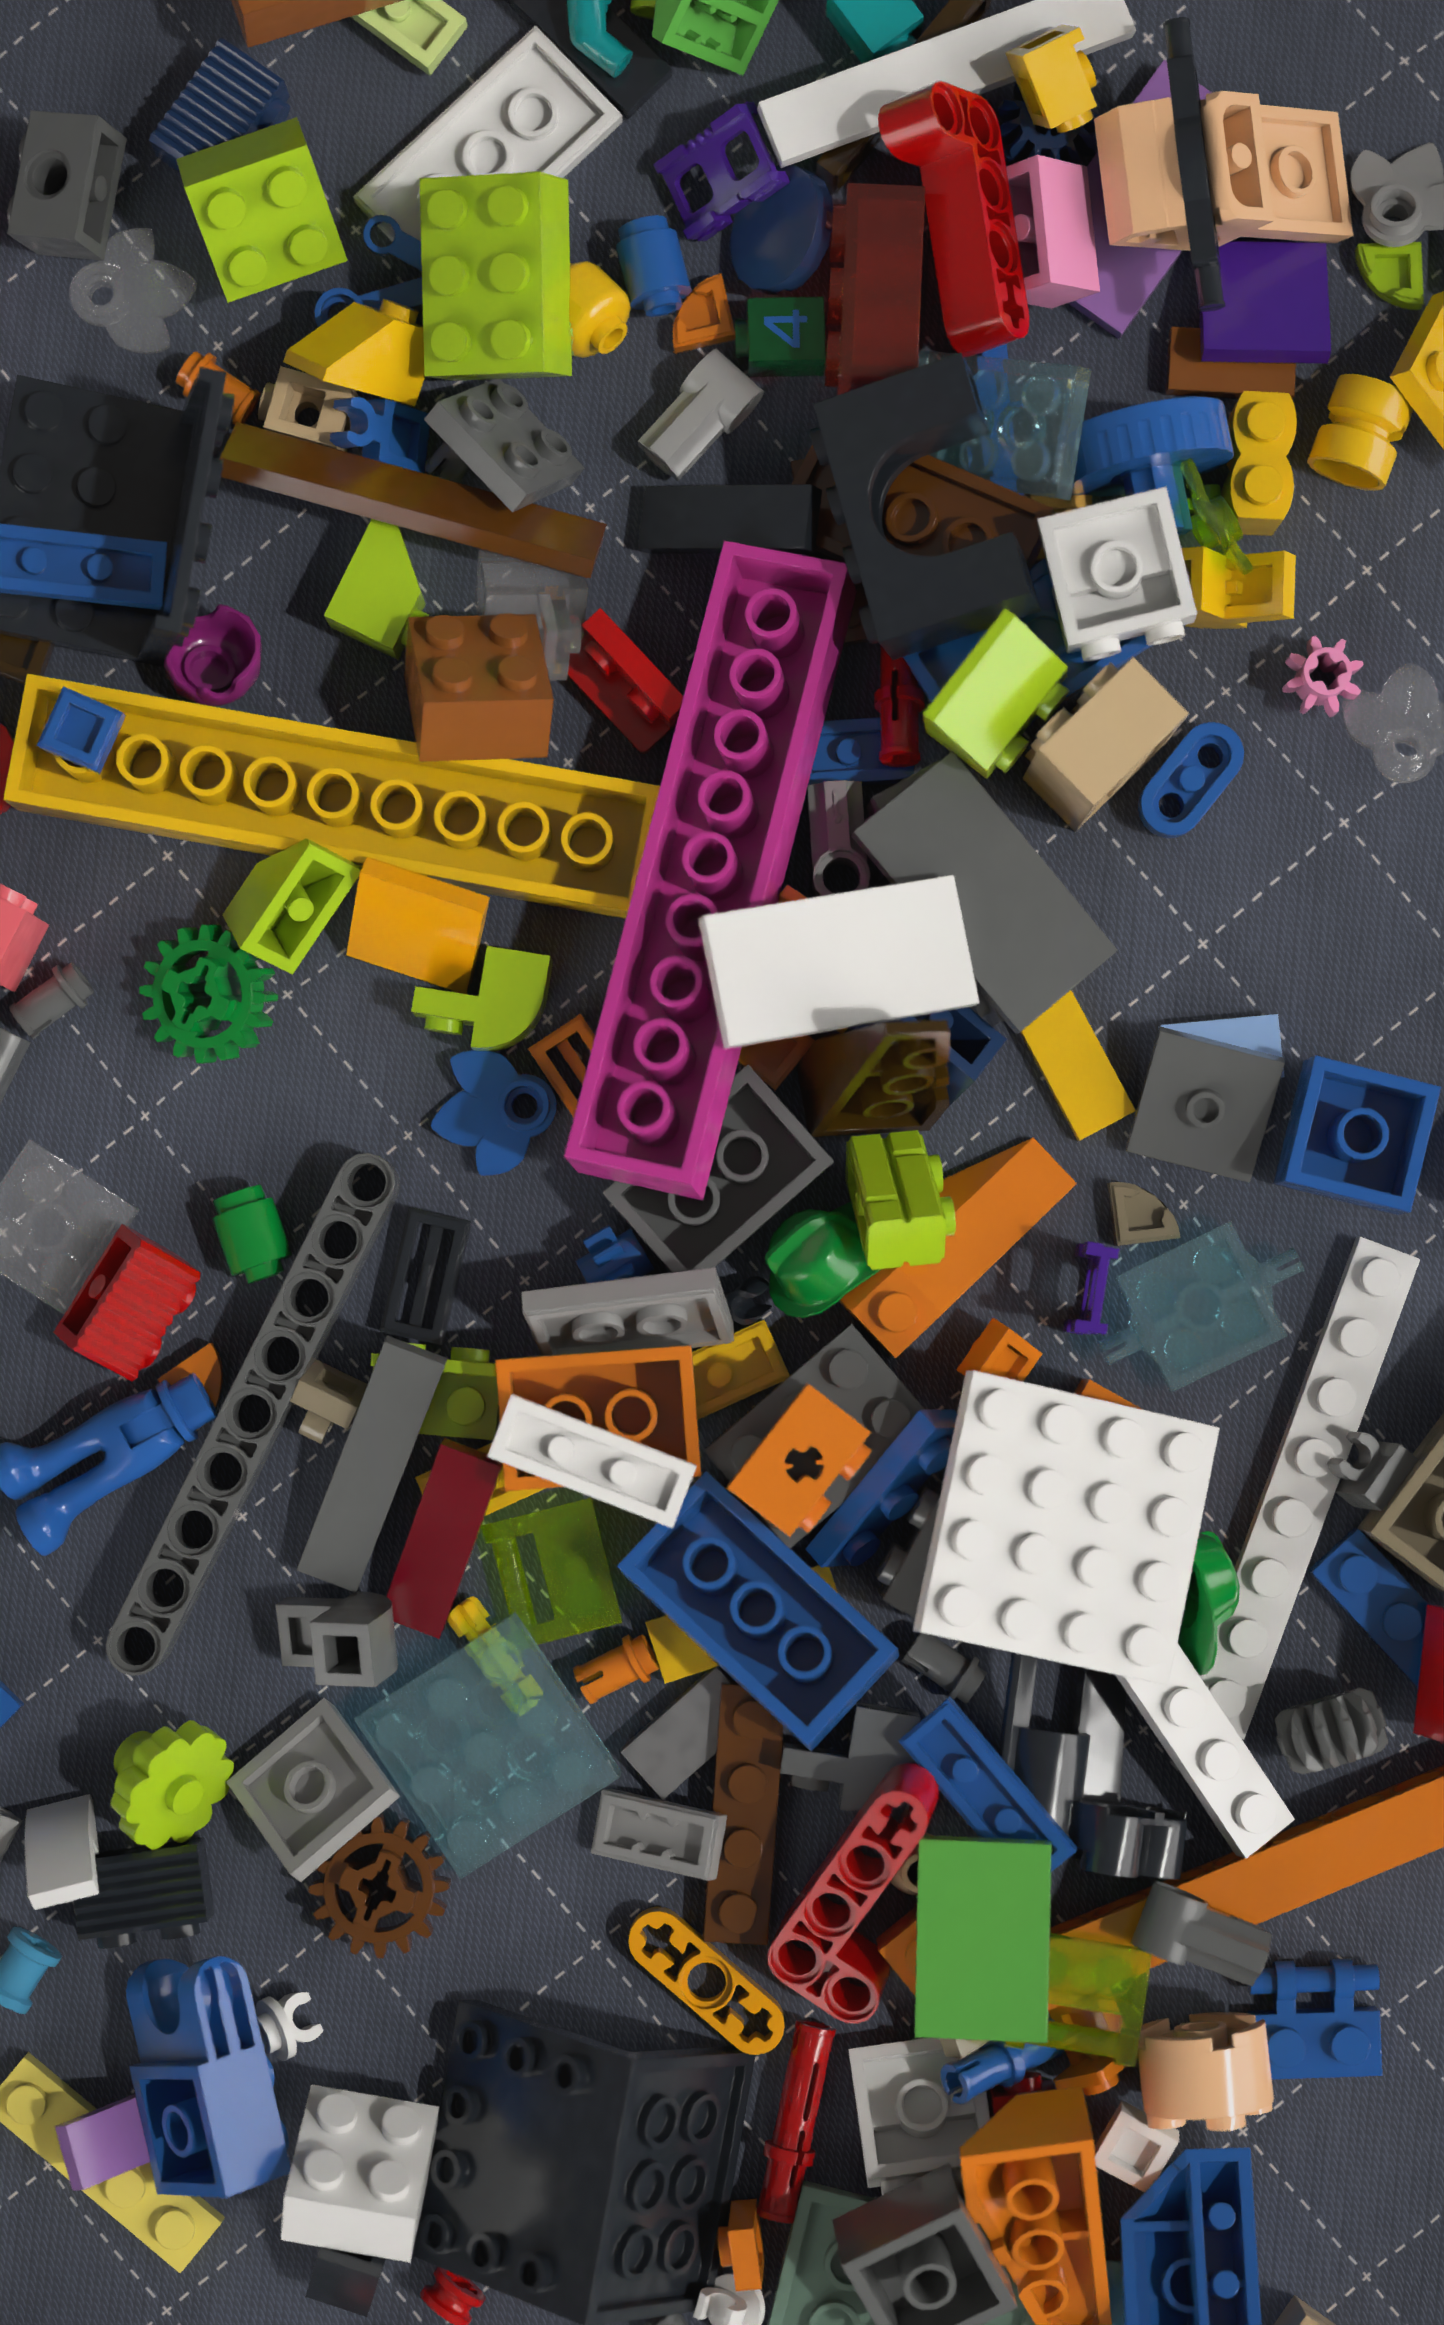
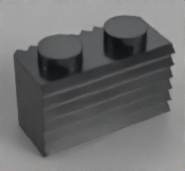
(147, 1892)

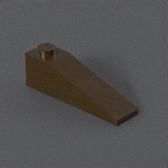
(876, 1079)

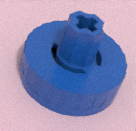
(1144, 446)

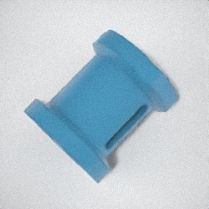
(24, 1967)

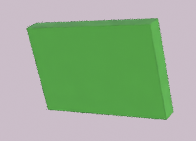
(983, 1938)

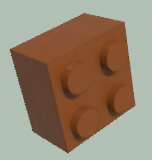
(478, 687)

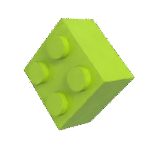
(261, 209)

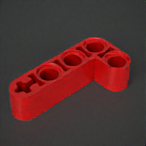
(968, 211)
(859, 1881)

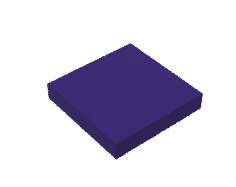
(1273, 305)

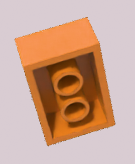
(625, 1391)

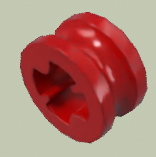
(452, 2296)

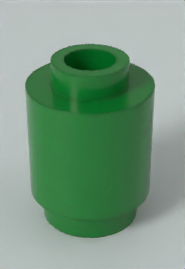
(251, 1234)

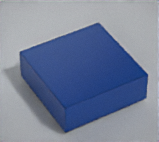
(81, 730)

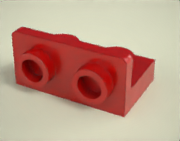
(624, 683)

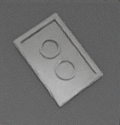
(630, 1313)

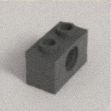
(79, 215)

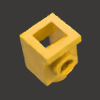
(1055, 78)

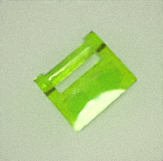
(572, 1567)
(1097, 1979)

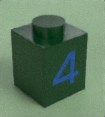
(782, 337)

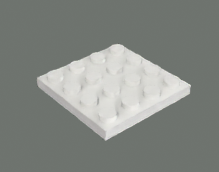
(1066, 1528)

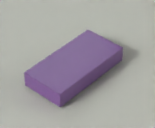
(103, 2143)

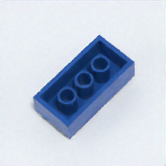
(759, 1612)

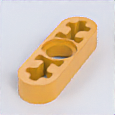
(752, 2000)

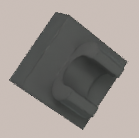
(1374, 1474)

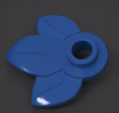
(485, 1111)

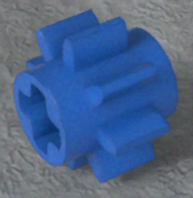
(613, 1257)

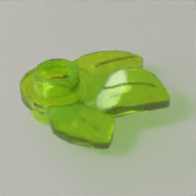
(1214, 520)

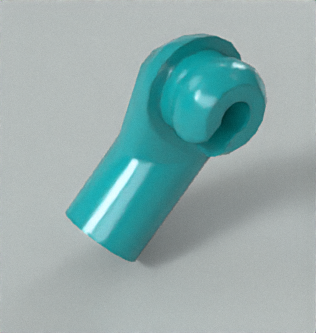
(590, 36)

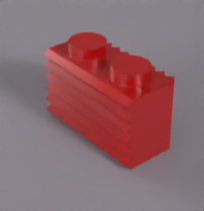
(128, 1303)

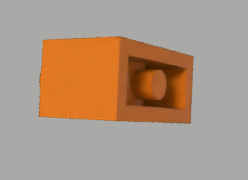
(805, 1423)

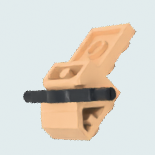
(1218, 171)

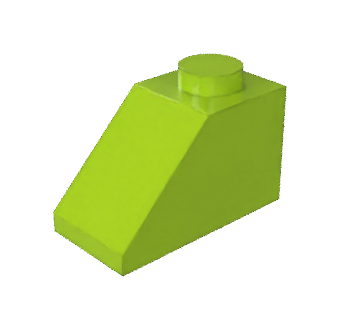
(378, 592)
(289, 902)

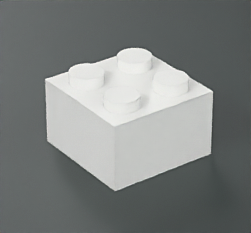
(359, 2173)

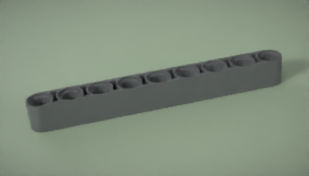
(229, 1434)

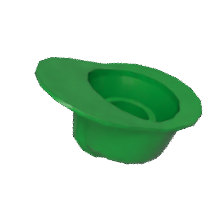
(815, 1260)
(1208, 1603)

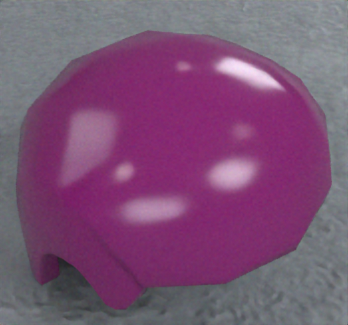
(216, 659)

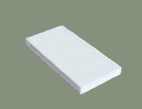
(518, 117)
(838, 961)

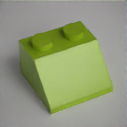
(997, 697)

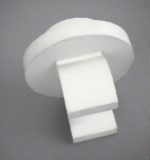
(277, 2025)
(730, 2307)

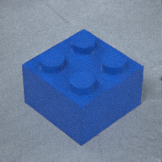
(1357, 1135)

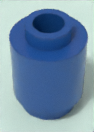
(652, 265)

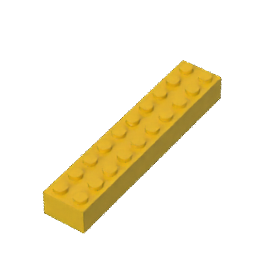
(277, 781)

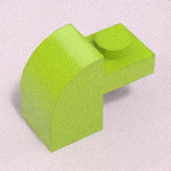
(507, 1006)

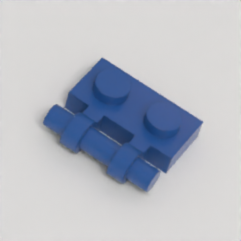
(1320, 2040)

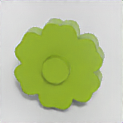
(169, 1782)

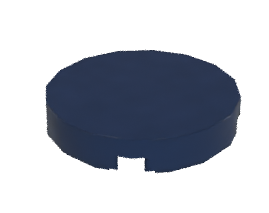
(783, 237)

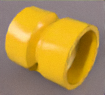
(1357, 443)

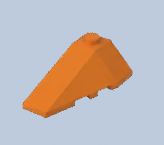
(993, 1210)
(1038, 2201)

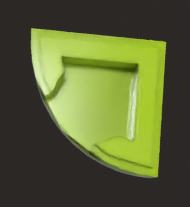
(1393, 273)

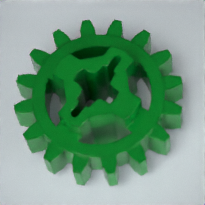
(199, 998)

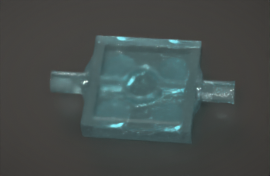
(1200, 1306)

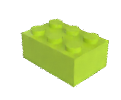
(495, 276)

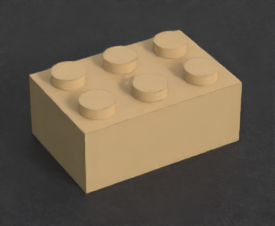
(1107, 740)

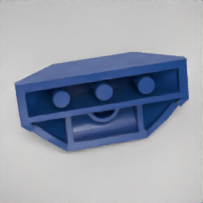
(1193, 2244)

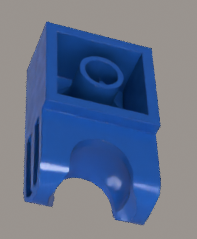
(204, 2079)

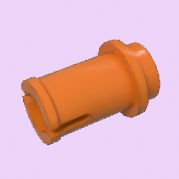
(245, 397)
(619, 1668)

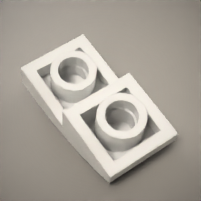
(61, 1852)

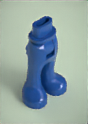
(136, 1439)

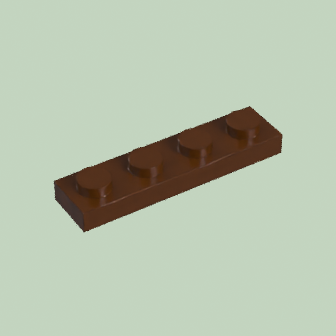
(748, 1794)

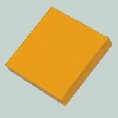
(417, 925)

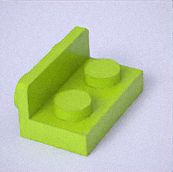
(464, 1398)

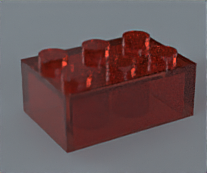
(877, 287)

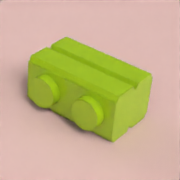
(898, 1199)

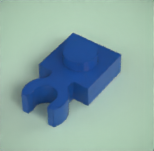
(385, 430)

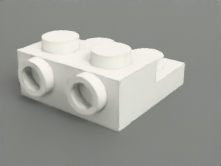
(1117, 574)
(905, 2113)

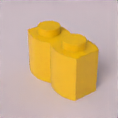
(1260, 473)

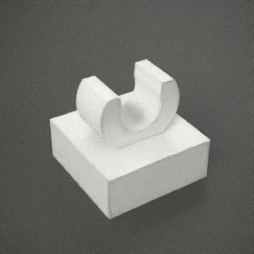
(1133, 2149)

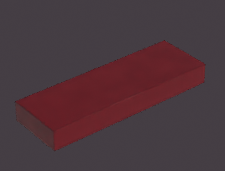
(442, 1537)

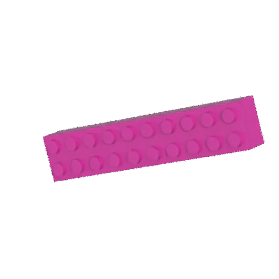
(712, 848)

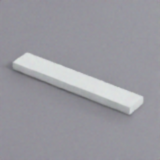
(970, 57)

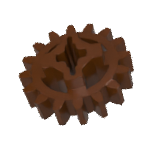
(408, 1897)

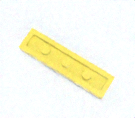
(170, 2225)

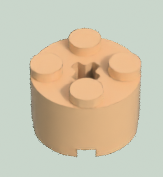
(1205, 2071)

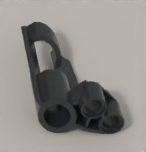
(1081, 1778)

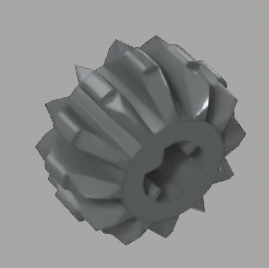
(1331, 1731)

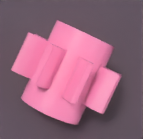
(1316, 692)

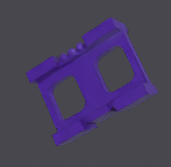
(728, 192)
(1094, 1289)

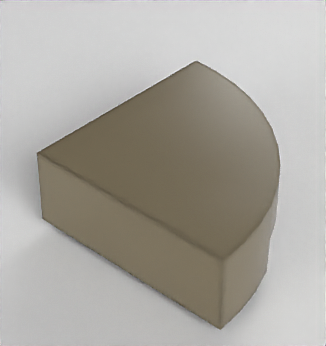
(1139, 1215)

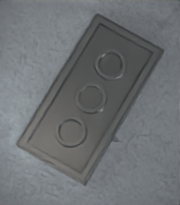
(1019, 920)

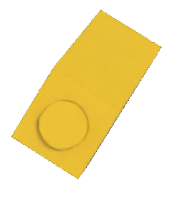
(367, 351)

